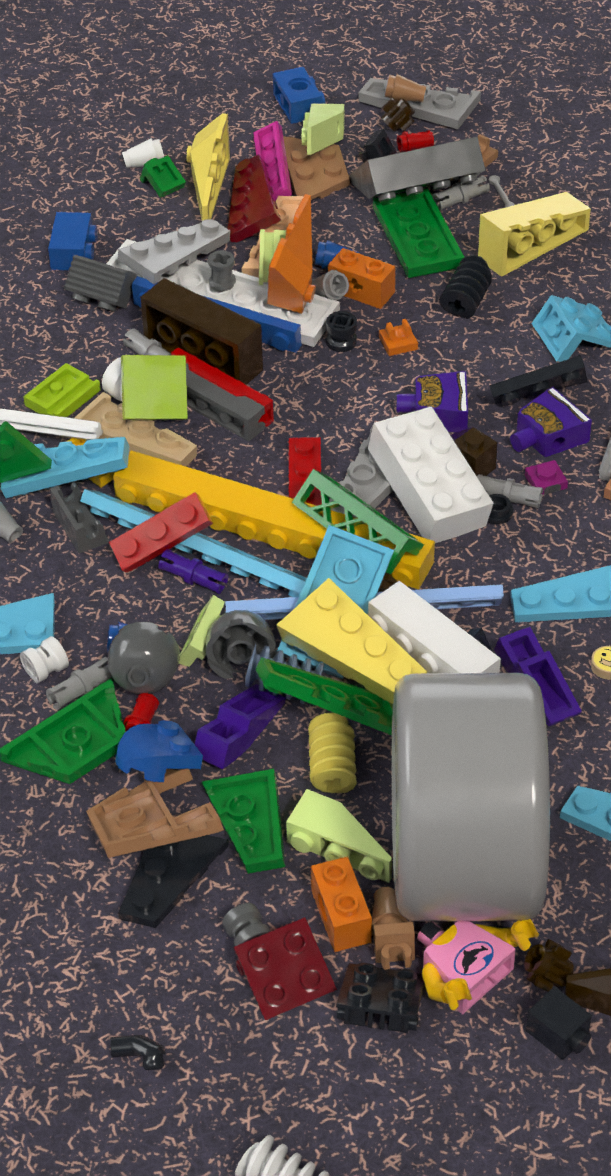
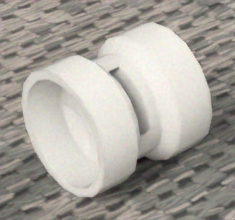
(44, 659)

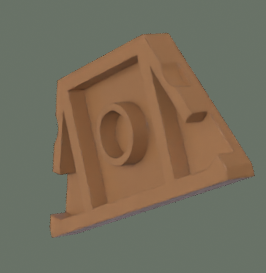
(315, 173)

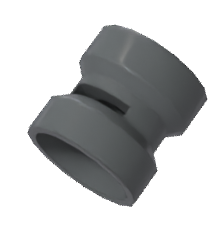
(244, 923)

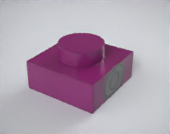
(547, 476)

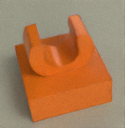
(398, 338)

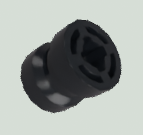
(341, 331)

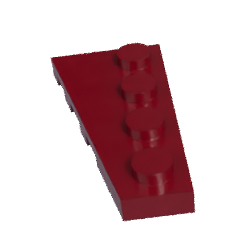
(251, 200)

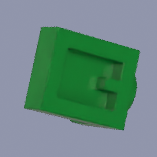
(162, 176)

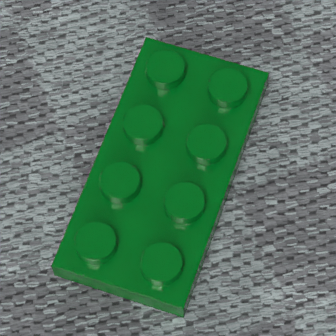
(418, 234)

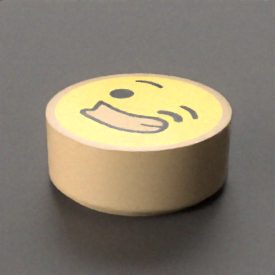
(602, 662)

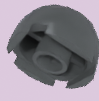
(234, 639)
(143, 658)

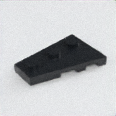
(558, 375)
(165, 877)

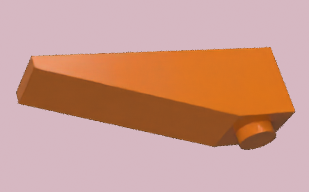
(291, 264)

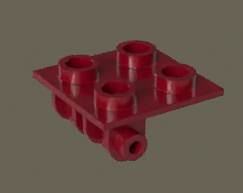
(284, 968)

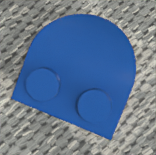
(155, 749)

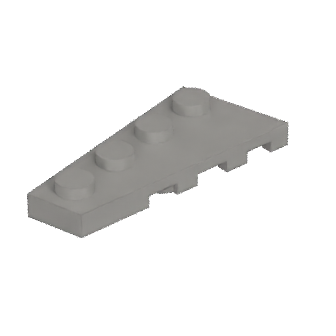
(438, 107)
(365, 479)

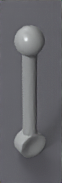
(495, 180)

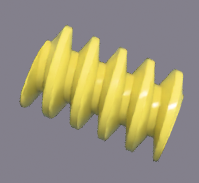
(332, 753)

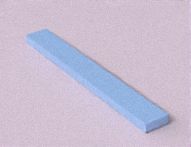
(439, 598)

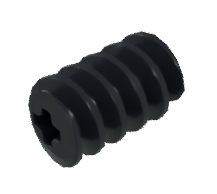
(466, 287)

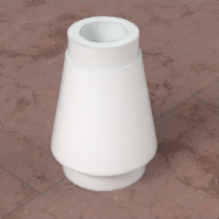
(140, 154)

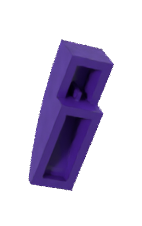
(523, 654)
(237, 725)

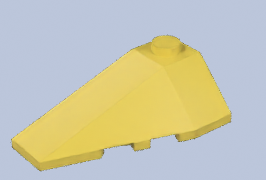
(209, 163)

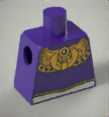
(444, 393)
(551, 425)

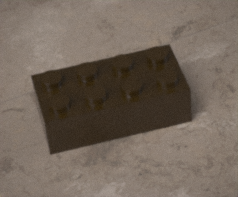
(203, 329)

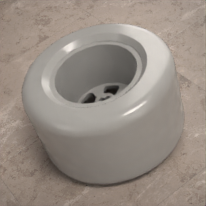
(470, 797)

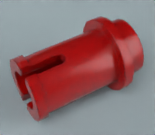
(414, 141)
(143, 711)

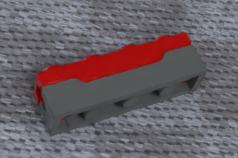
(225, 399)

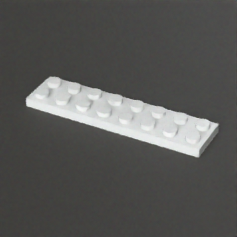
(249, 295)

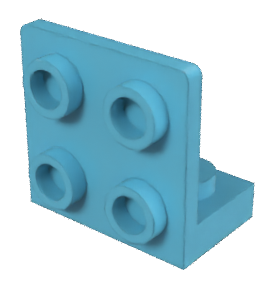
(566, 323)

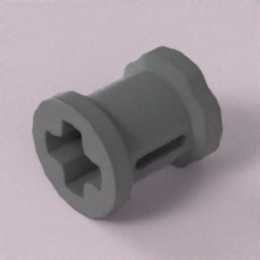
(221, 270)

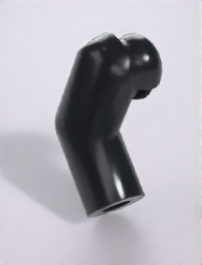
(139, 1046)

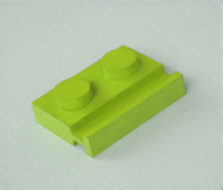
(62, 392)

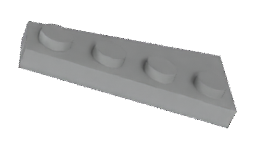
(167, 251)

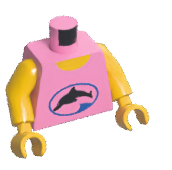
(469, 959)

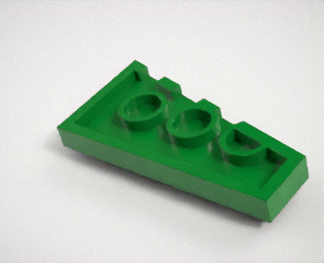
(327, 693)

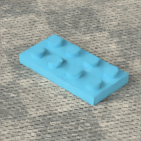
(353, 566)

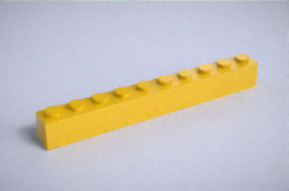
(248, 511)

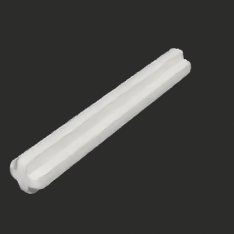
(51, 424)

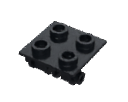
(380, 992)

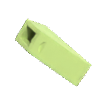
(322, 126)
(333, 832)

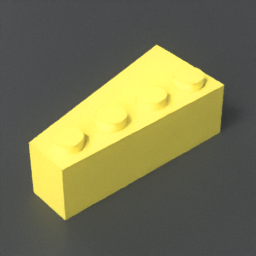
(529, 230)
(347, 639)

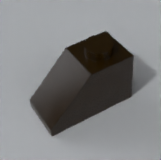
(477, 449)

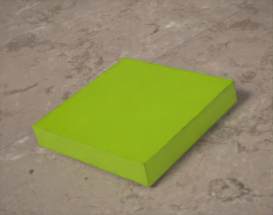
(154, 387)

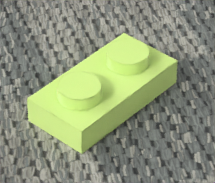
(196, 641)

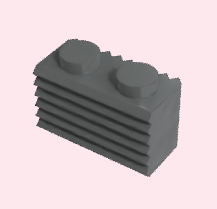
(99, 281)

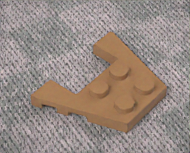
(142, 820)

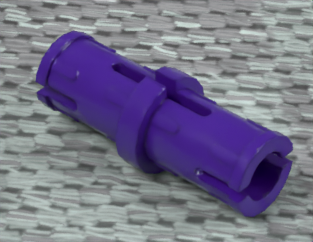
(193, 571)

